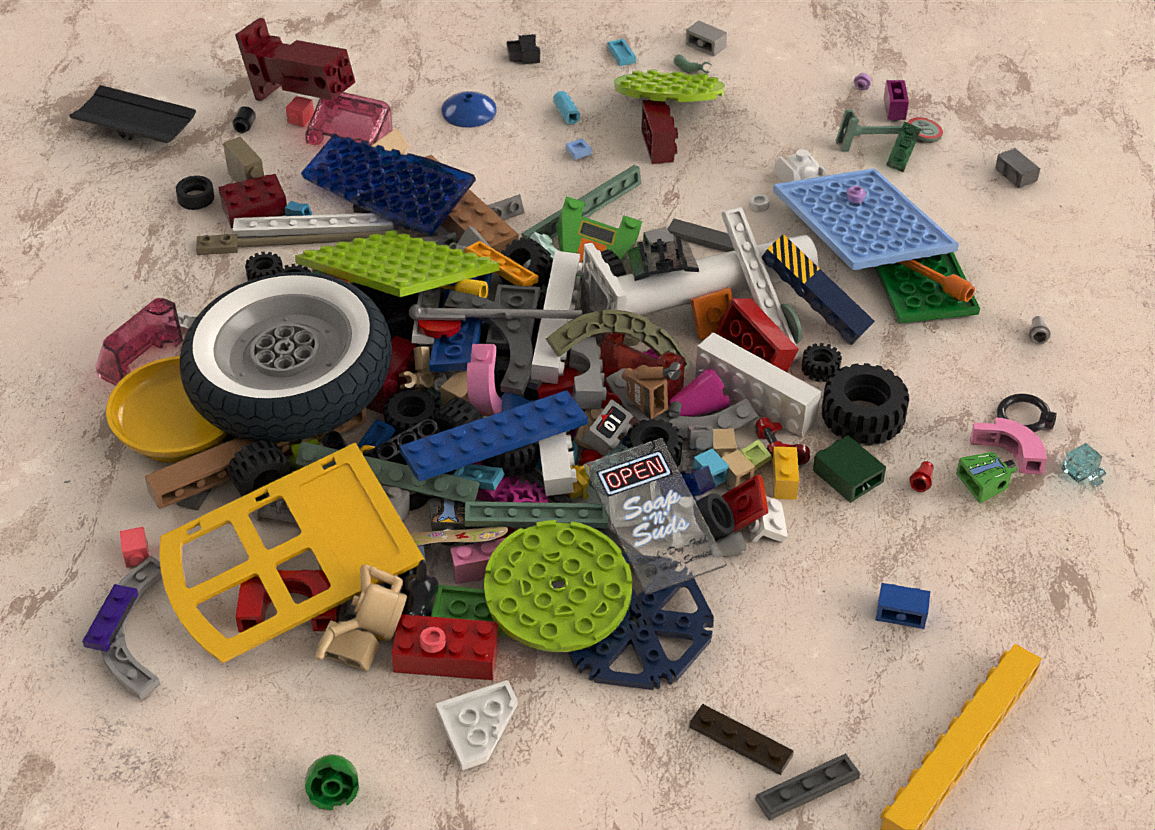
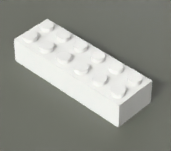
(764, 385)

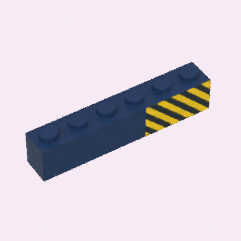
(817, 289)

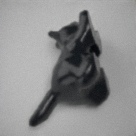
(419, 591)

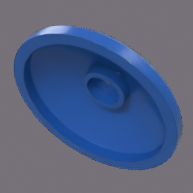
(468, 109)

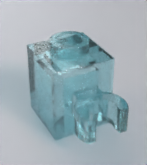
(1084, 463)

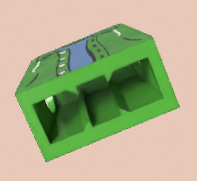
(985, 474)

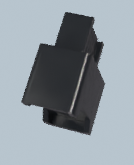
(524, 49)

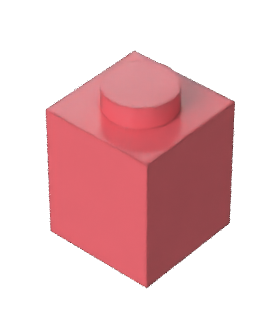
(299, 111)
(134, 546)

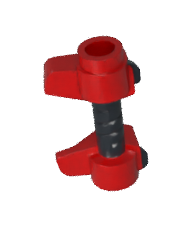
(765, 430)

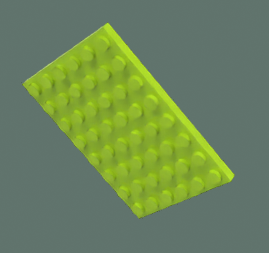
(396, 263)

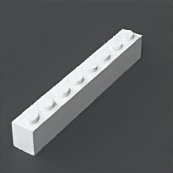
(559, 296)

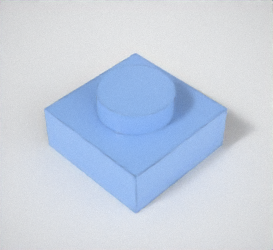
(578, 148)

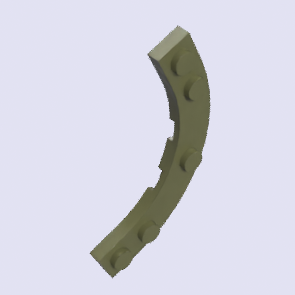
(615, 322)

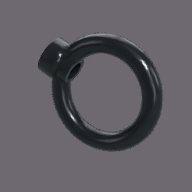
(1047, 417)

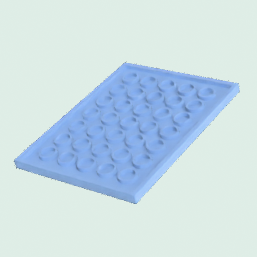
(866, 233)

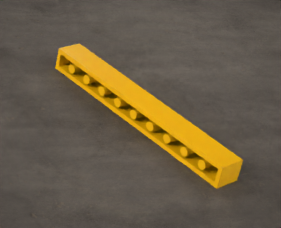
(962, 743)

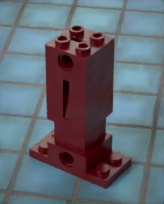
(296, 67)

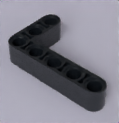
(390, 449)

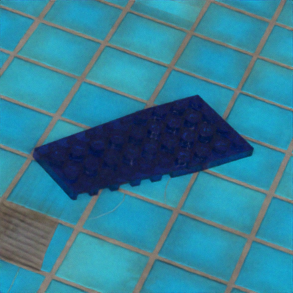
(389, 184)

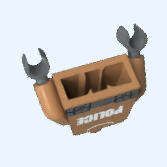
(649, 389)

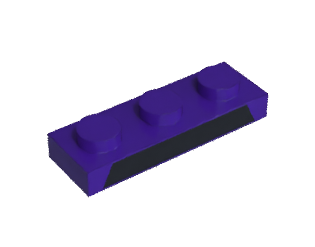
(110, 618)

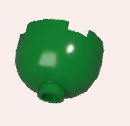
(331, 782)

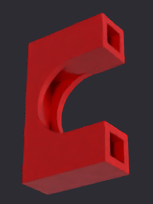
(254, 599)

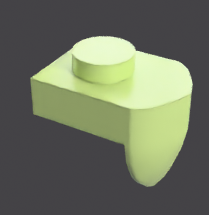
(756, 454)

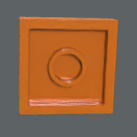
(709, 311)

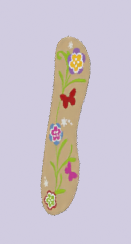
(466, 535)

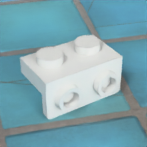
(771, 524)

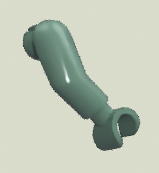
(687, 66)

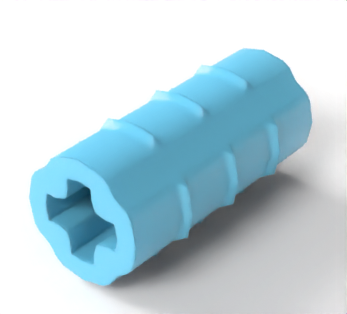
(566, 107)

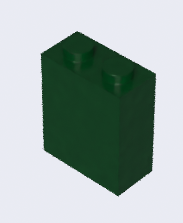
(849, 468)

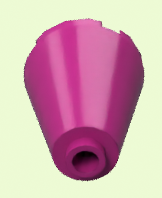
(702, 395)

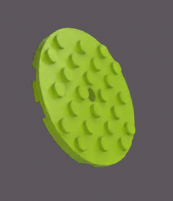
(669, 85)
(559, 618)

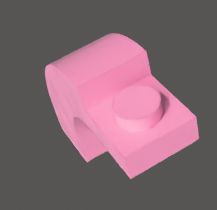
(481, 380)
(1015, 438)

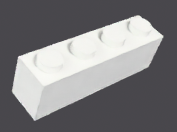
(556, 464)

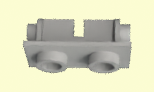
(508, 207)

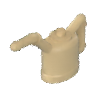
(375, 608)

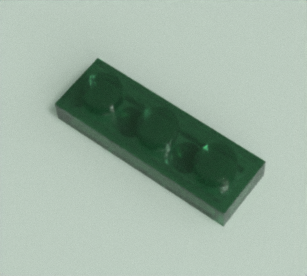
(903, 146)

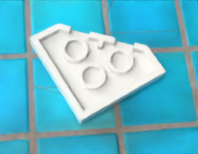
(477, 721)

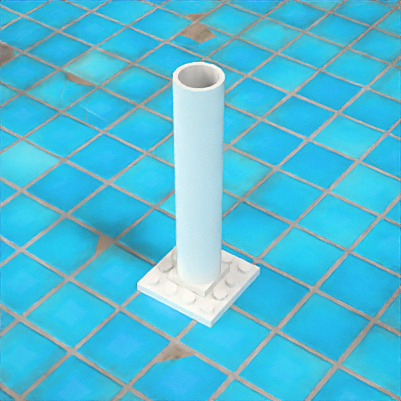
(671, 289)

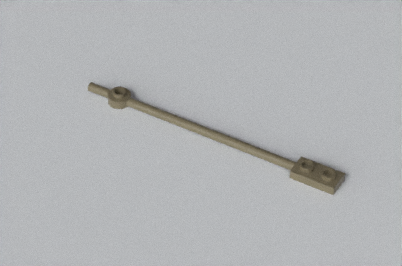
(229, 242)

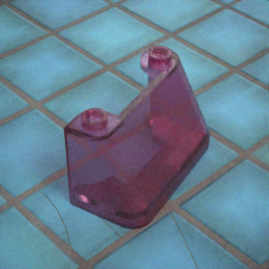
(350, 117)
(150, 326)

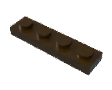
(741, 739)

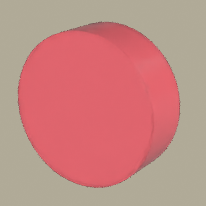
(432, 639)

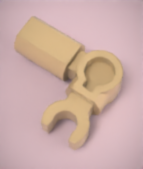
(423, 378)

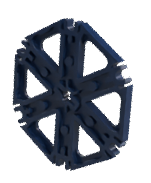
(645, 640)

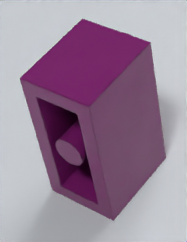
(896, 100)

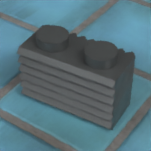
(1017, 168)

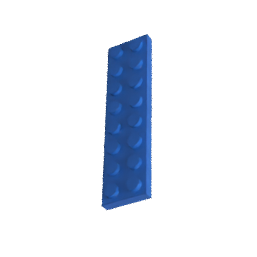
(455, 351)
(493, 435)

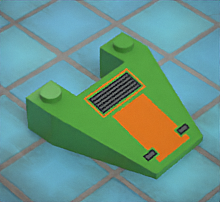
(577, 230)

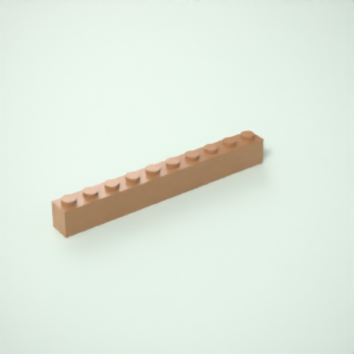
(211, 466)

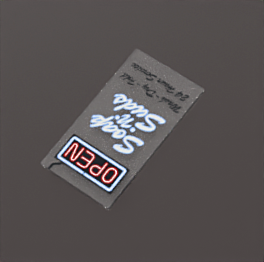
(654, 516)

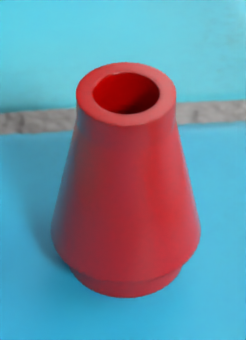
(922, 478)

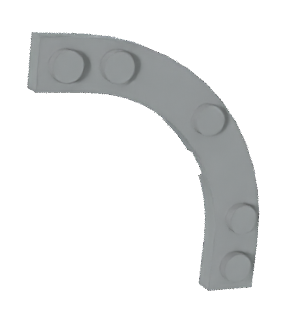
(733, 417)
(118, 658)

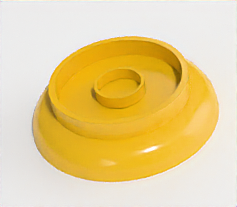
(155, 415)

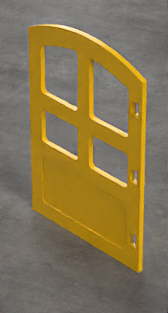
(341, 520)

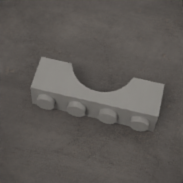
(588, 386)

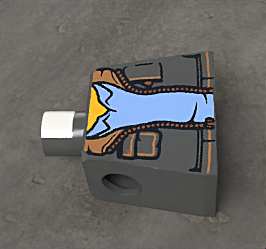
(446, 516)

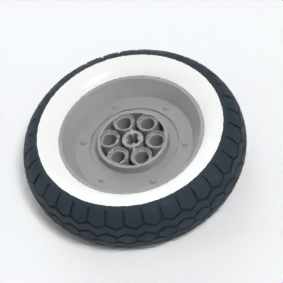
(285, 357)

